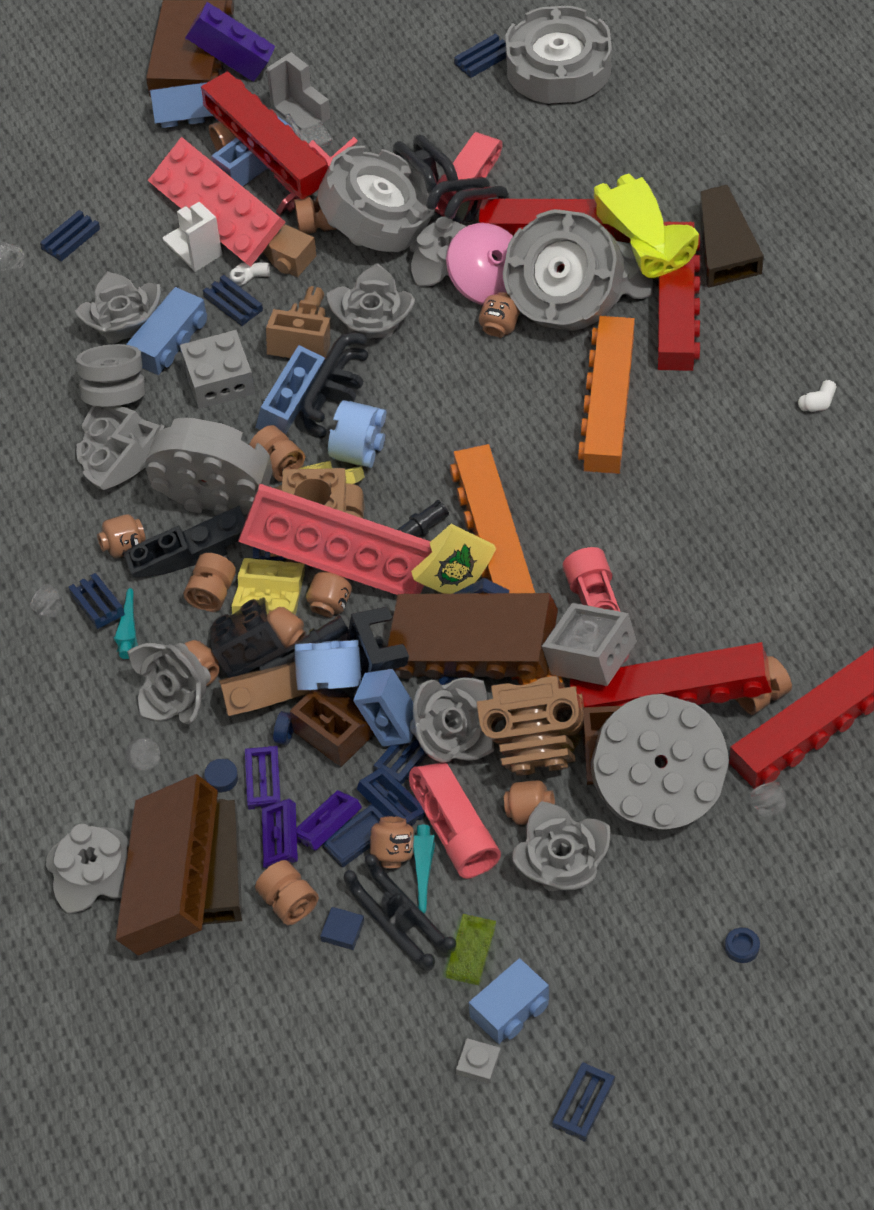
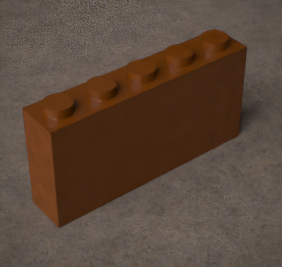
(175, 58)
(473, 634)
(167, 865)

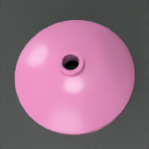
(471, 260)

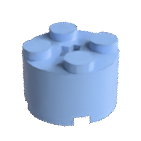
(357, 433)
(327, 665)

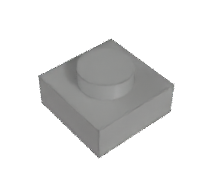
(478, 1061)

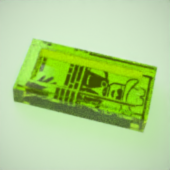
(472, 949)

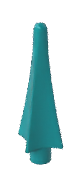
(126, 631)
(423, 856)

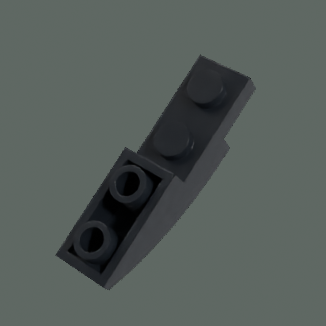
(181, 549)

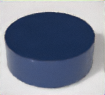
(283, 729)
(221, 774)
(742, 945)

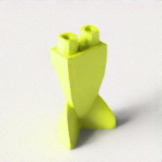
(637, 215)

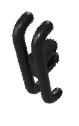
(425, 159)
(467, 200)
(333, 381)
(398, 914)

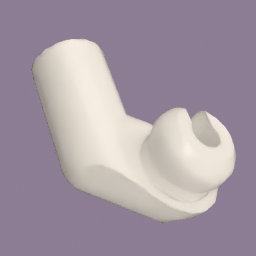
(244, 273)
(818, 400)

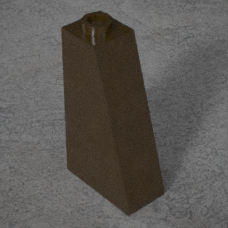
(727, 240)
(223, 890)

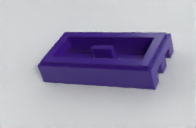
(264, 800)
(327, 819)
(284, 832)

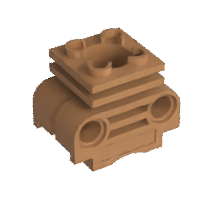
(324, 487)
(533, 727)

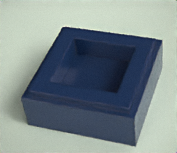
(342, 928)

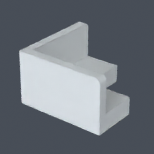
(196, 238)

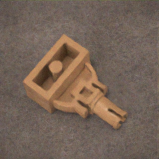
(301, 327)

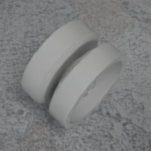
(110, 375)

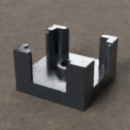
(372, 654)

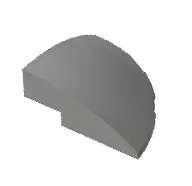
(114, 445)

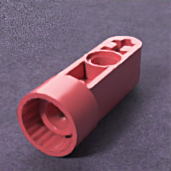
(473, 161)
(590, 578)
(454, 819)

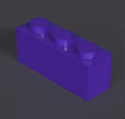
(230, 41)

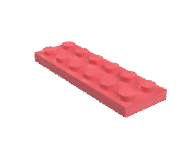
(242, 219)
(334, 541)

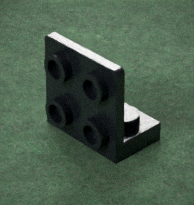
(245, 638)

